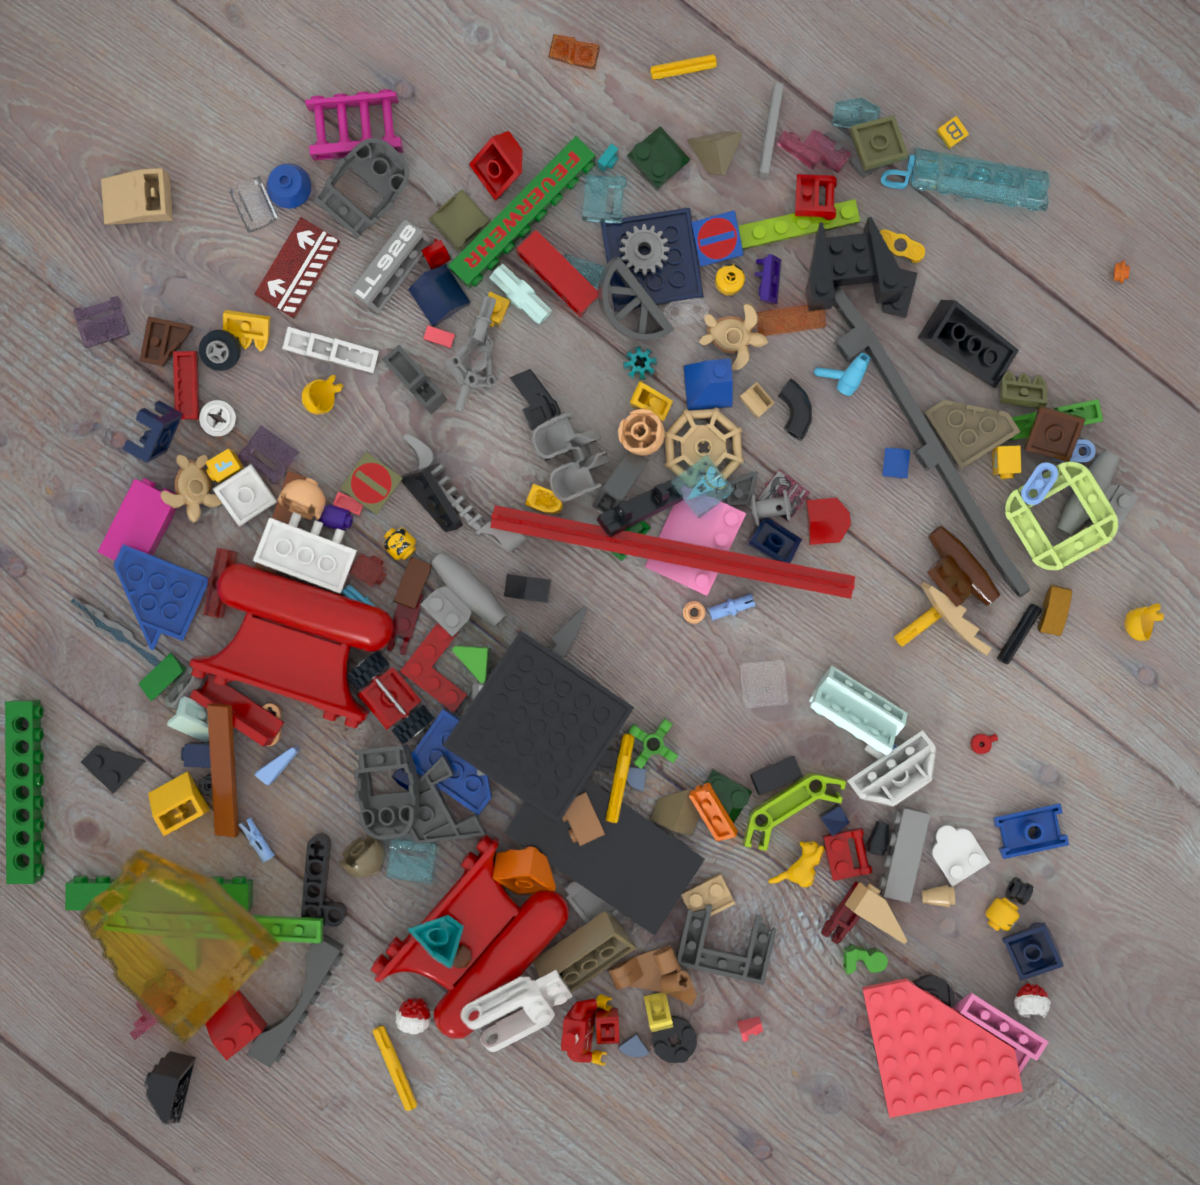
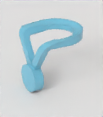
(897, 185)

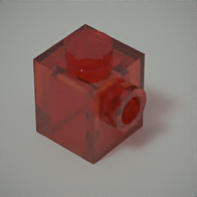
(369, 570)

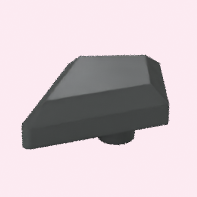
(743, 489)

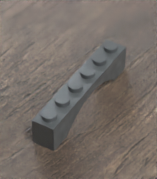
(319, 959)

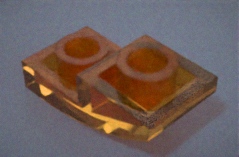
(574, 52)

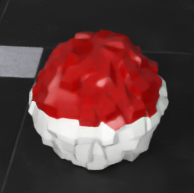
(1032, 1001)
(413, 1016)

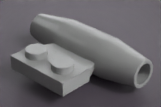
(1119, 498)
(460, 597)

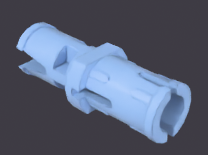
(731, 607)
(256, 838)

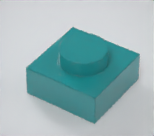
(608, 158)

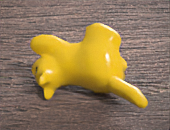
(802, 870)

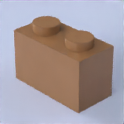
(583, 820)

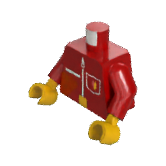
(578, 1030)

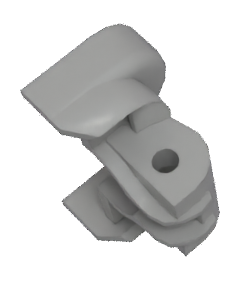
(556, 438)

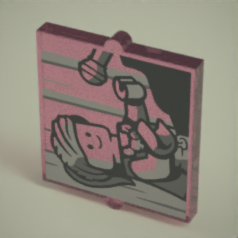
(775, 488)

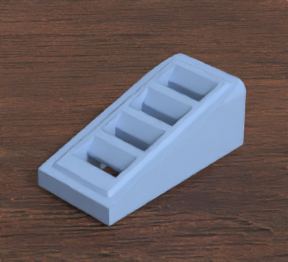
(272, 770)

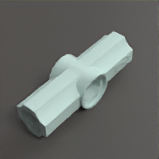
(520, 294)

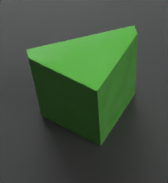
(475, 659)

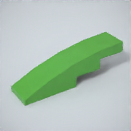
(1089, 410)

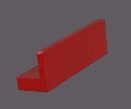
(557, 273)
(246, 714)

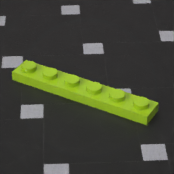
(793, 226)

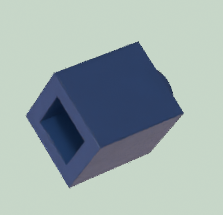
(196, 754)

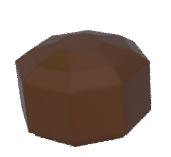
(462, 957)

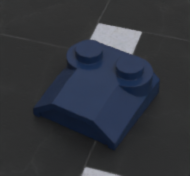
(1033, 951)

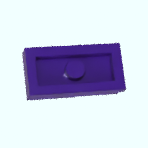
(770, 278)

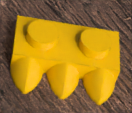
(248, 327)

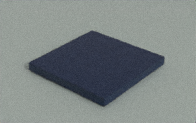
(680, 274)

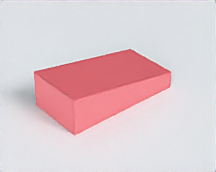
(439, 336)
(347, 502)

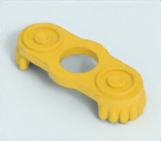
(913, 251)

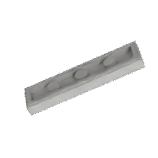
(770, 130)

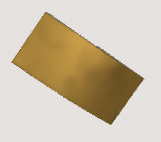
(1056, 610)

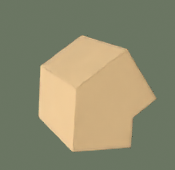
(756, 400)

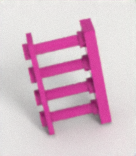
(323, 150)

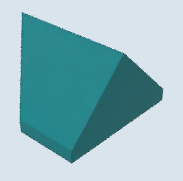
(439, 938)

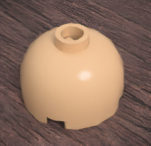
(641, 432)
(303, 498)

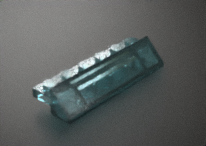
(980, 179)

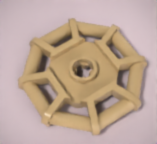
(702, 434)

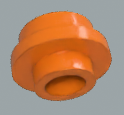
(1121, 272)

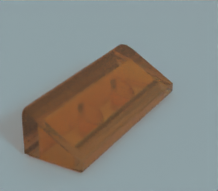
(790, 320)

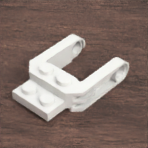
(534, 996)

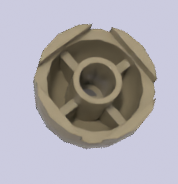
(363, 857)

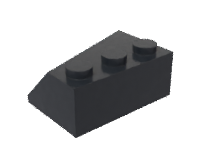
(169, 1086)

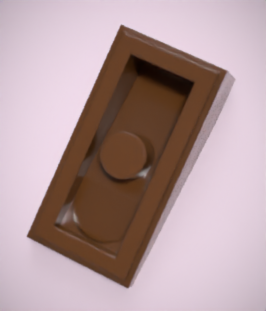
(412, 583)

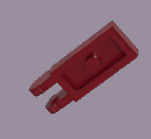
(404, 625)
(841, 916)

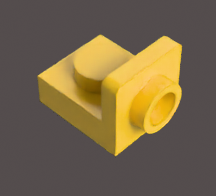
(500, 309)

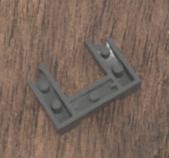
(747, 967)

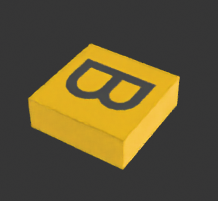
(952, 132)

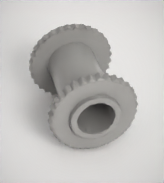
(768, 508)

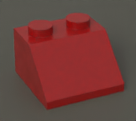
(234, 1025)

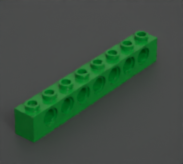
(16, 869)

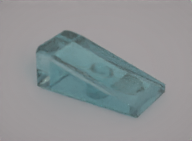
(589, 270)

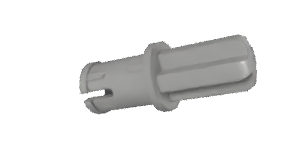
(483, 319)

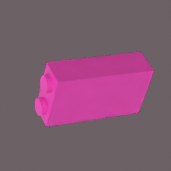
(139, 520)

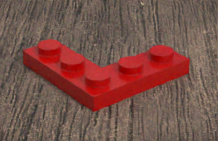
(421, 671)

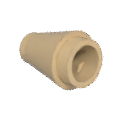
(939, 896)

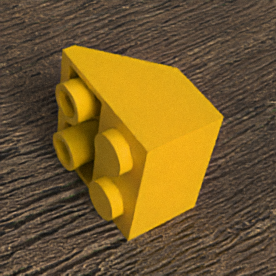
(177, 803)

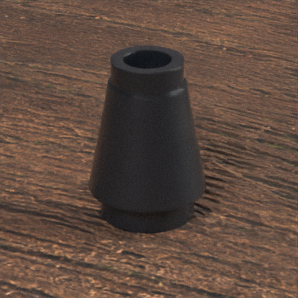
(878, 839)

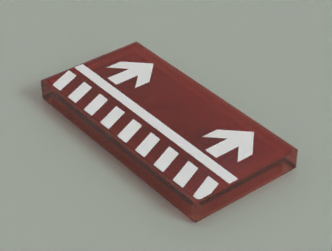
(297, 268)

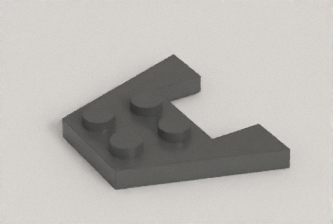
(435, 817)

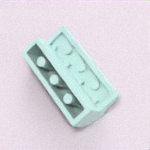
(858, 710)

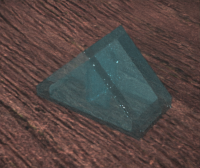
(854, 112)

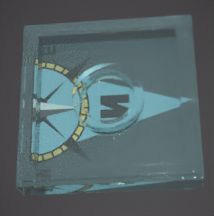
(702, 486)

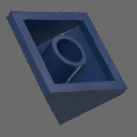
(438, 294)
(774, 541)

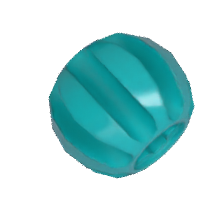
(641, 356)

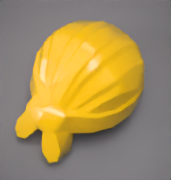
(319, 395)
(1141, 620)

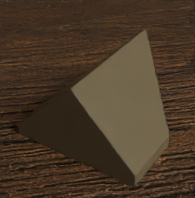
(716, 150)
(676, 812)

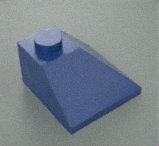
(709, 384)

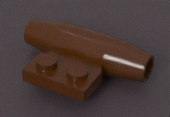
(959, 571)

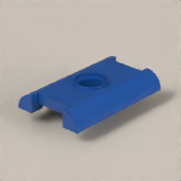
(1015, 829)

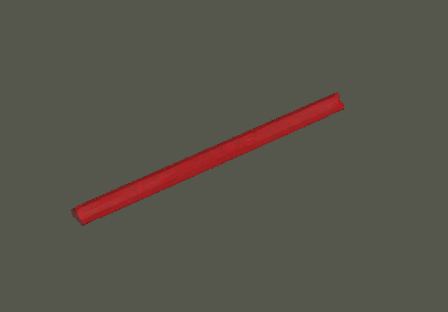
(674, 552)

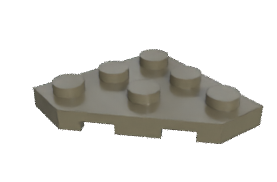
(970, 429)

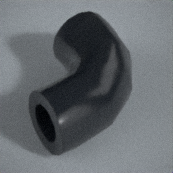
(799, 408)

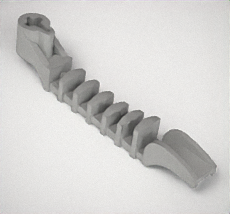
(426, 459)

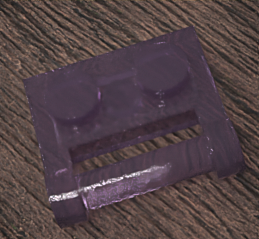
(102, 329)
(272, 448)

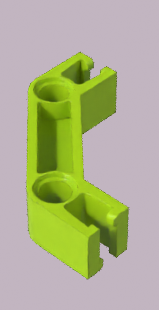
(787, 803)

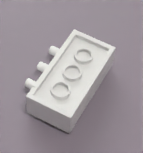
(306, 553)

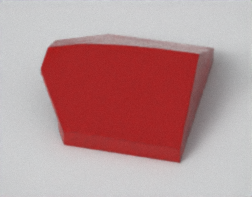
(827, 520)

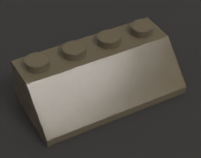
(586, 951)

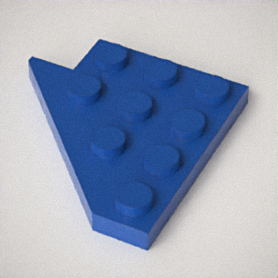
(159, 593)
(465, 785)

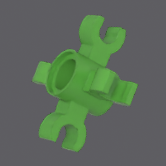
(663, 728)

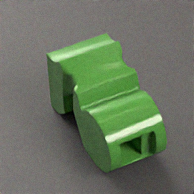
(873, 959)

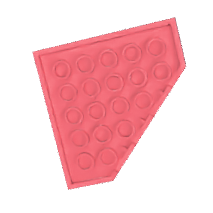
(933, 1052)

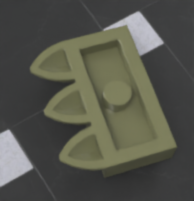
(1023, 391)

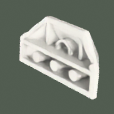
(897, 773)

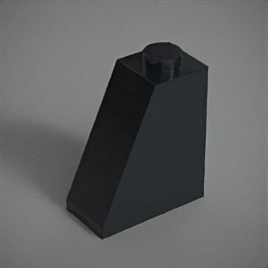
(527, 588)

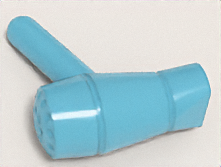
(850, 378)

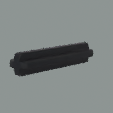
(1019, 634)

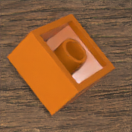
(523, 871)

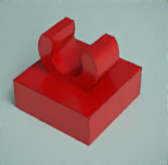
(436, 254)

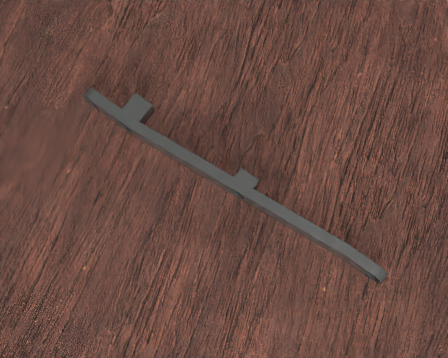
(931, 451)

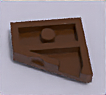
(162, 339)

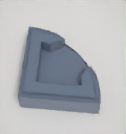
(636, 777)
(633, 1047)

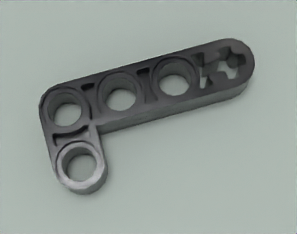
(320, 879)

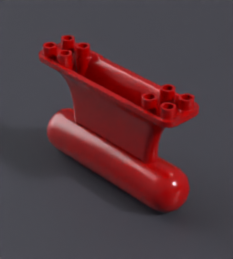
(295, 640)
(498, 942)

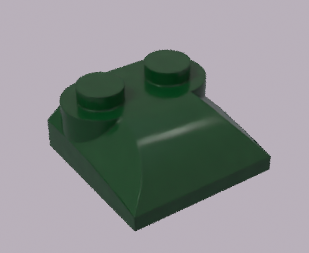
(658, 158)
(729, 792)

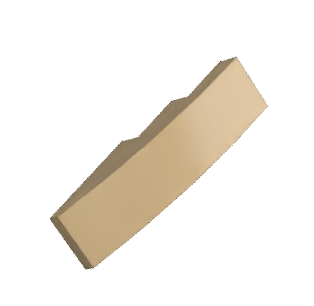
(953, 617)

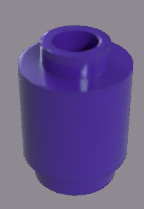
(336, 517)

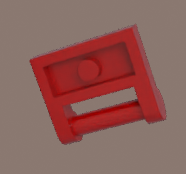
(808, 196)
(840, 857)

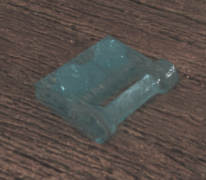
(596, 198)
(411, 867)

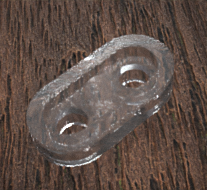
(686, 312)

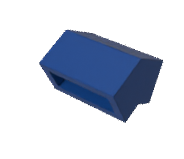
(896, 463)

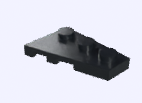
(430, 495)

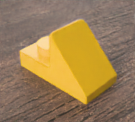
(650, 399)

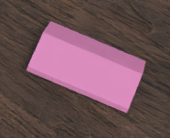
(1024, 1040)

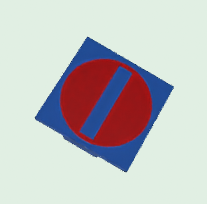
(717, 238)

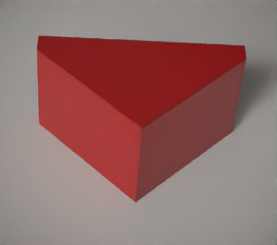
(607, 1026)

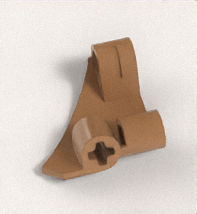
(655, 971)

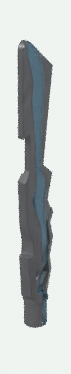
(118, 632)

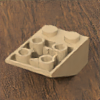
(137, 197)

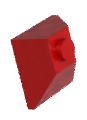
(498, 163)

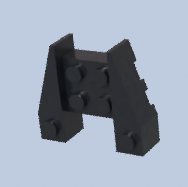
(851, 262)

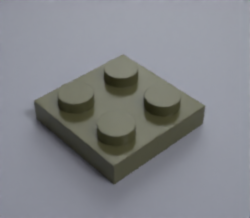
(879, 142)

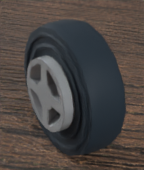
(214, 356)

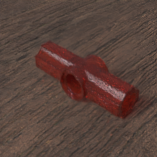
(214, 606)

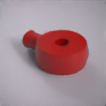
(986, 740)

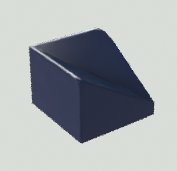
(834, 819)

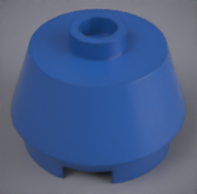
(288, 185)

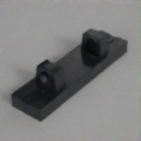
(639, 508)

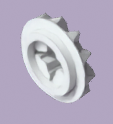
(208, 423)

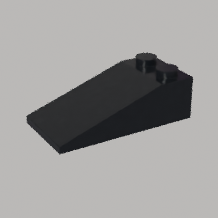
(968, 342)

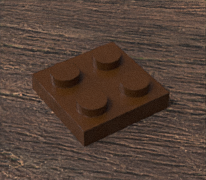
(1054, 433)

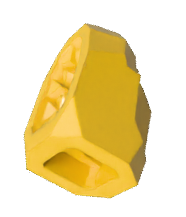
(543, 500)

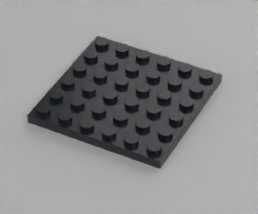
(538, 727)

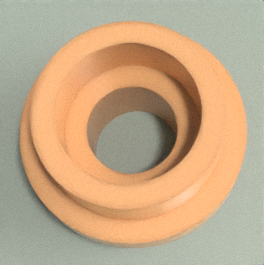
(701, 612)

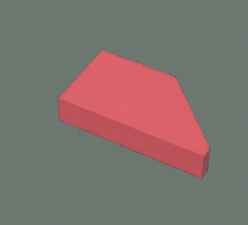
(749, 1027)

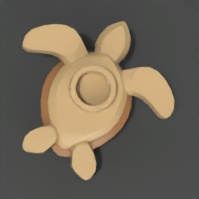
(734, 335)
(191, 487)

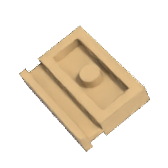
(711, 891)

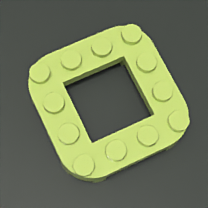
(1078, 545)

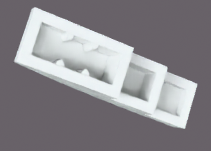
(330, 350)

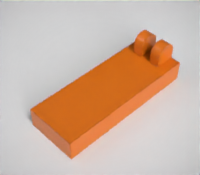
(713, 812)

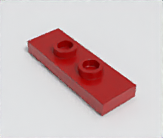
(186, 384)

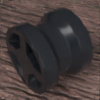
(1019, 891)

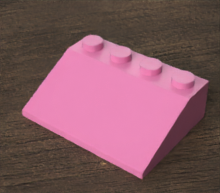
(712, 530)

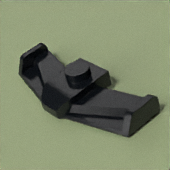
(541, 403)

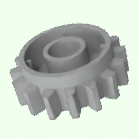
(646, 238)

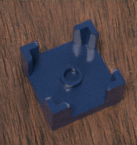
(162, 432)

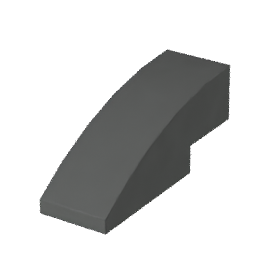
(415, 379)

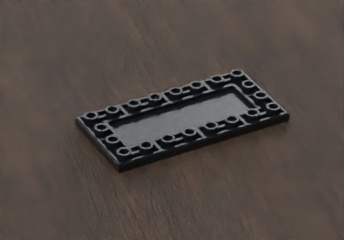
(629, 867)

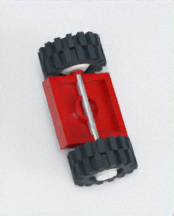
(389, 697)

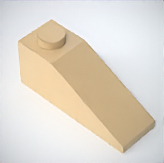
(872, 907)

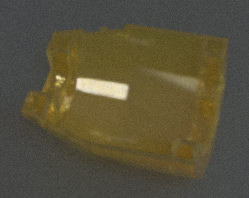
(176, 940)

